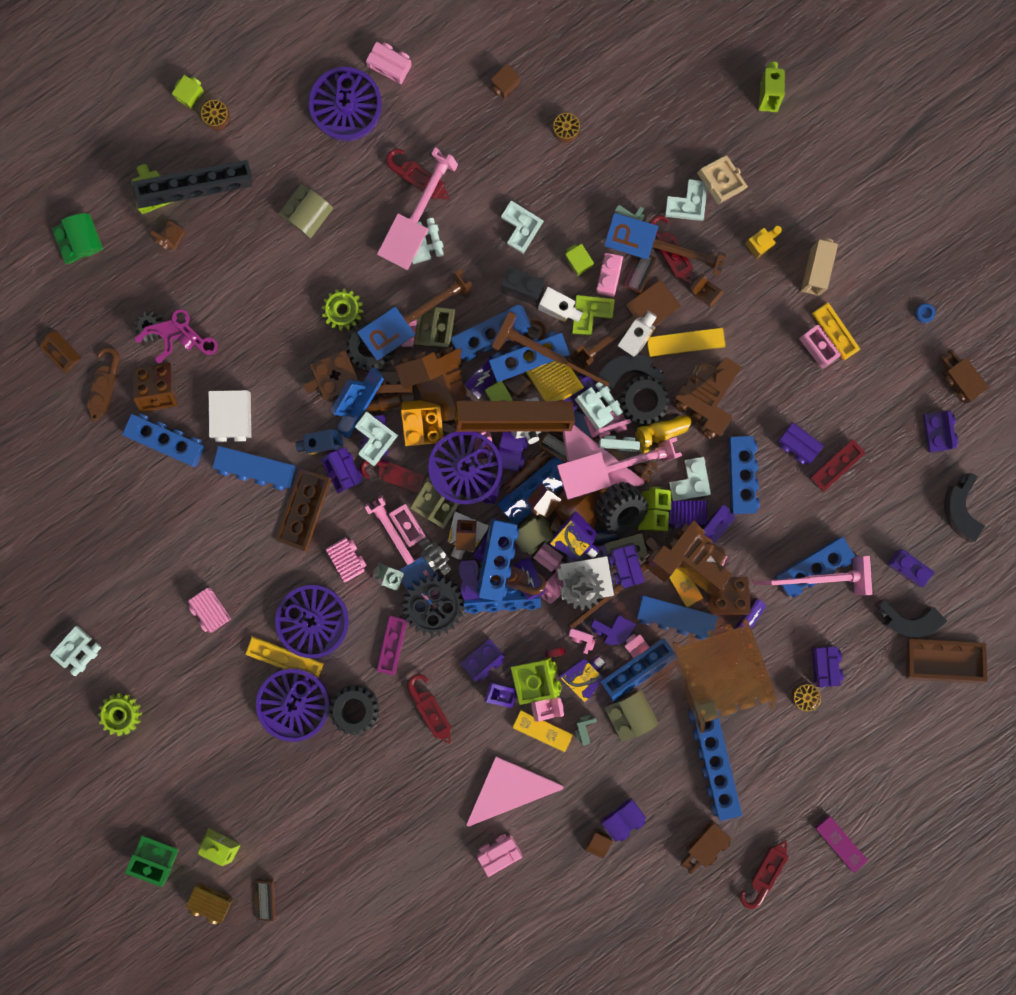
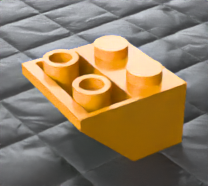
(421, 422)

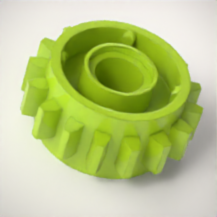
(335, 302)
(110, 719)

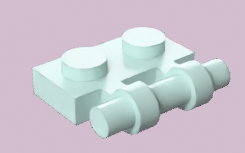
(424, 249)
(595, 409)
(71, 647)

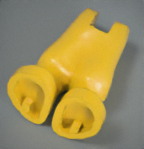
(661, 431)

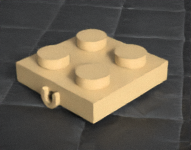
(722, 179)

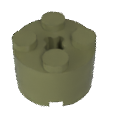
(532, 533)

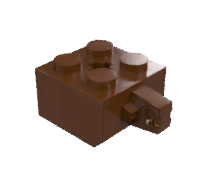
(324, 371)

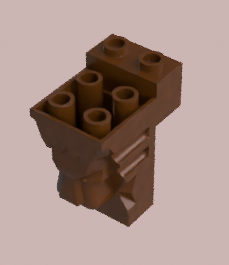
(436, 378)
(703, 394)
(693, 556)

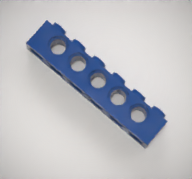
(730, 808)

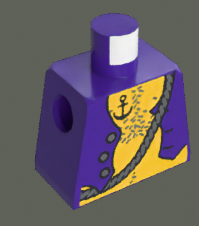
(575, 537)
(583, 677)

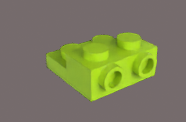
(536, 681)

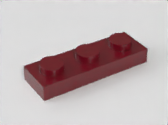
(837, 465)

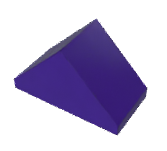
(500, 694)

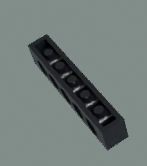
(192, 184)

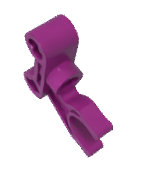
(182, 332)

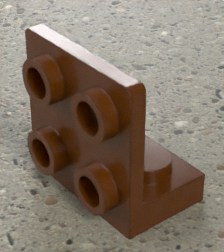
(153, 387)

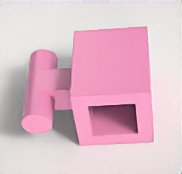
(549, 557)

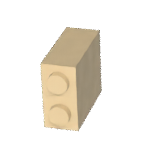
(819, 267)

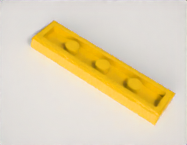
(686, 342)
(281, 656)

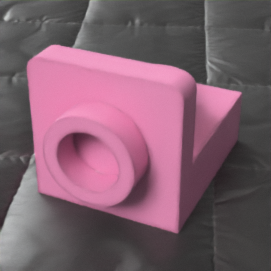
(580, 636)

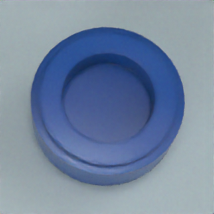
(925, 313)

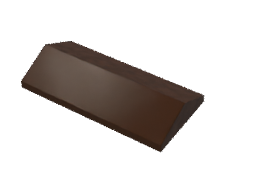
(582, 504)
(303, 509)

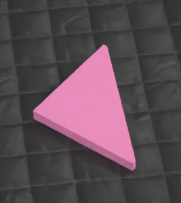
(580, 445)
(508, 788)

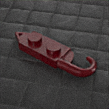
(415, 175)
(678, 264)
(396, 475)
(430, 710)
(767, 874)

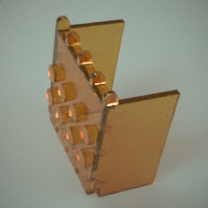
(723, 673)

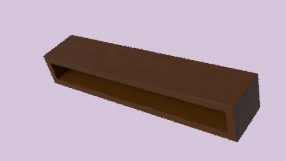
(513, 416)

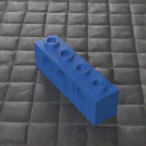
(481, 331)
(498, 359)
(135, 431)
(736, 484)
(516, 505)
(496, 530)
(843, 558)
(638, 669)

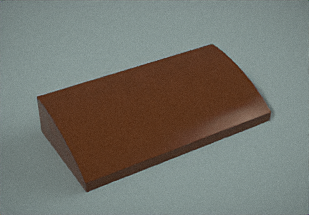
(946, 661)

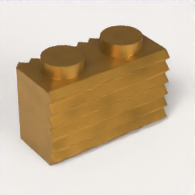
(209, 903)

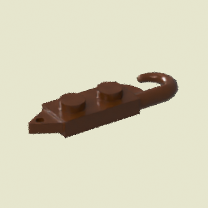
(103, 385)
(519, 580)

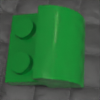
(77, 237)
(152, 861)

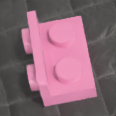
(617, 424)

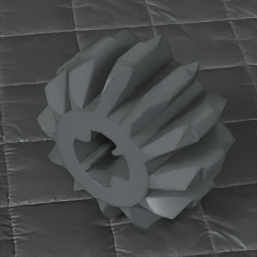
(144, 321)

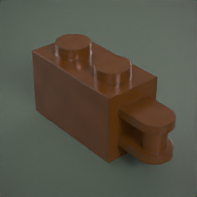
(962, 377)
(706, 847)

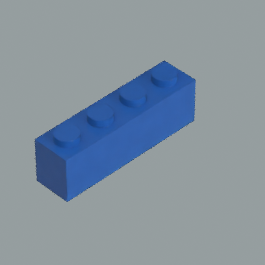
(253, 467)
(676, 617)

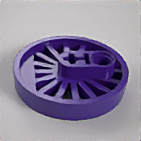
(354, 104)
(439, 482)
(338, 633)
(280, 729)

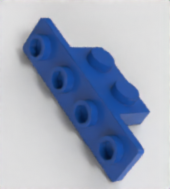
(355, 400)
(511, 602)

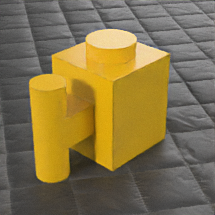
(762, 241)

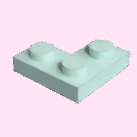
(690, 207)
(525, 223)
(379, 441)
(626, 444)
(695, 484)

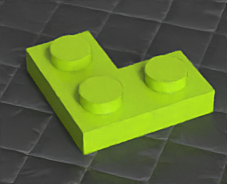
(591, 308)

